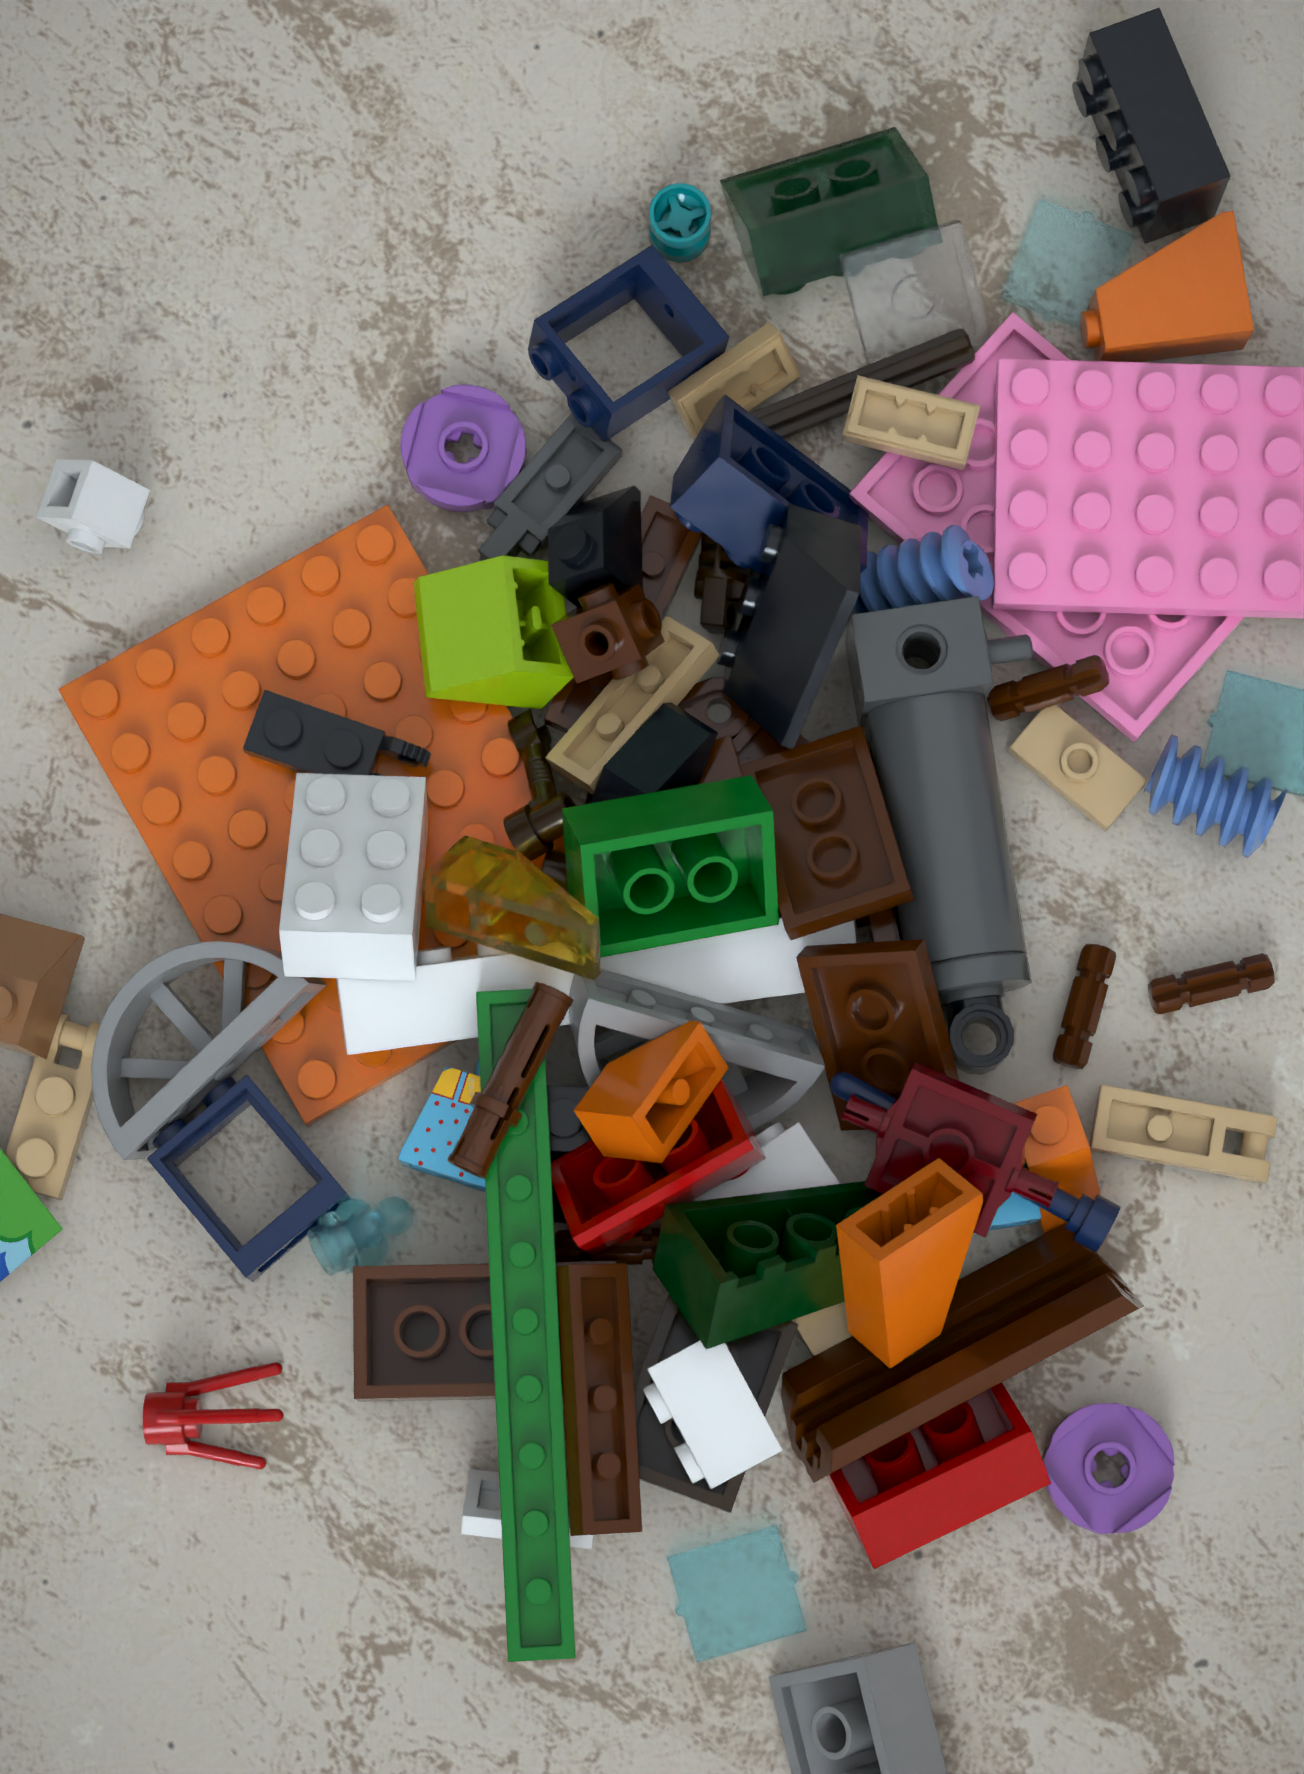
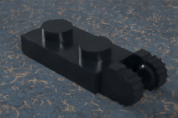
(322, 741)

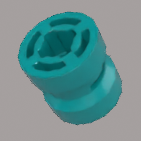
(677, 209)

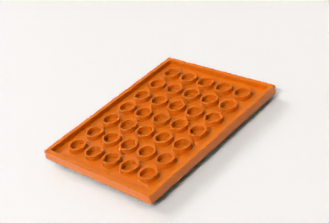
(172, 735)

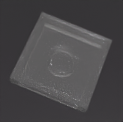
(914, 290)

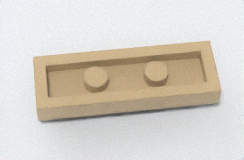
(630, 702)

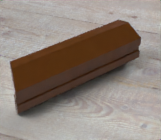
(994, 1329)

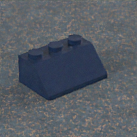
(745, 477)

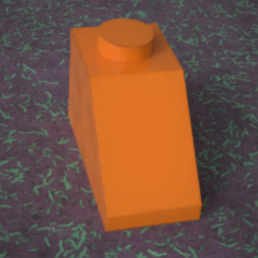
(652, 1094)
(1059, 1148)

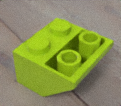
(491, 633)

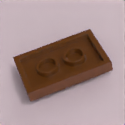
(830, 833)
(875, 1013)

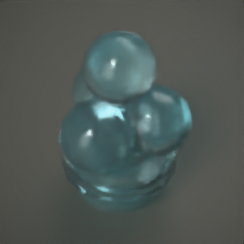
(357, 1233)

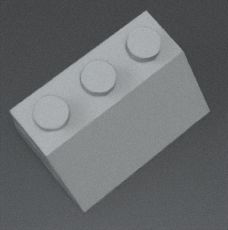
(859, 1716)

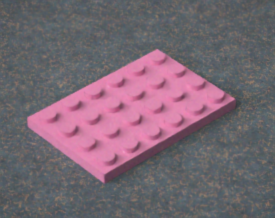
(1149, 488)
(1144, 653)

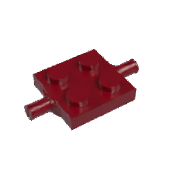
(961, 1126)

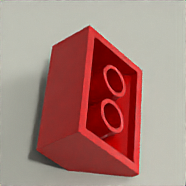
(616, 1197)
(940, 1476)

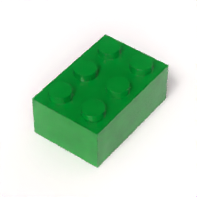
(674, 864)

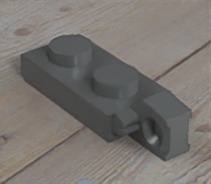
(548, 489)

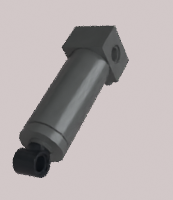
(946, 802)

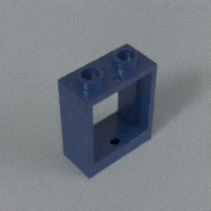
(668, 305)
(290, 1227)

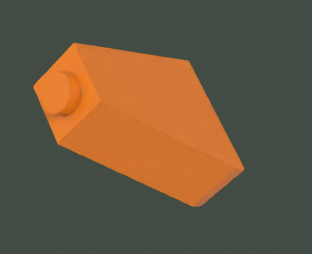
(1175, 301)
(906, 1259)

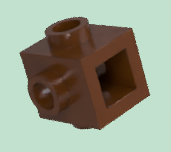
(609, 632)

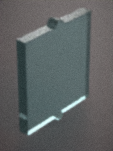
(1064, 262)
(1260, 729)
(736, 1593)

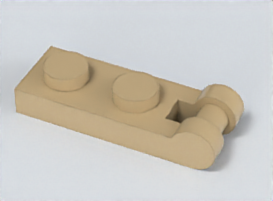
(54, 1112)
(1181, 1133)

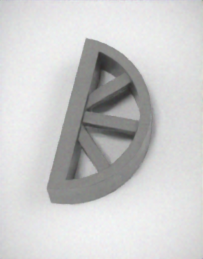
(638, 1011)
(218, 1057)

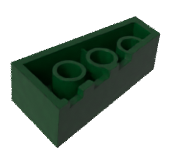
(755, 1257)

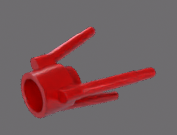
(174, 1417)

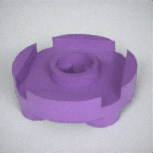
(445, 420)
(1146, 1472)

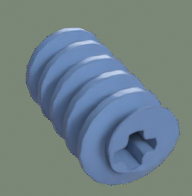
(925, 572)
(1213, 796)

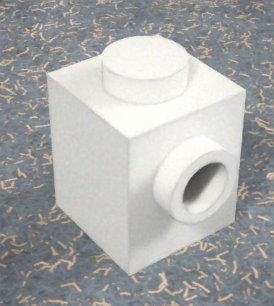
(93, 505)

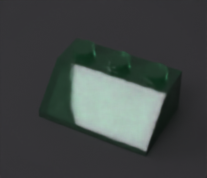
(826, 204)

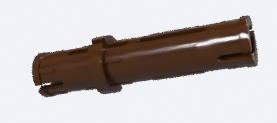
(505, 1090)

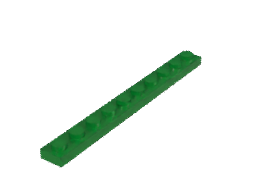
(527, 1361)

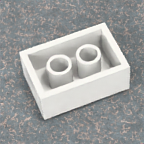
(354, 877)

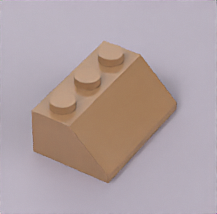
(34, 982)

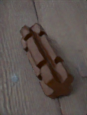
(1048, 688)
(1211, 983)
(1084, 1006)
(633, 1251)

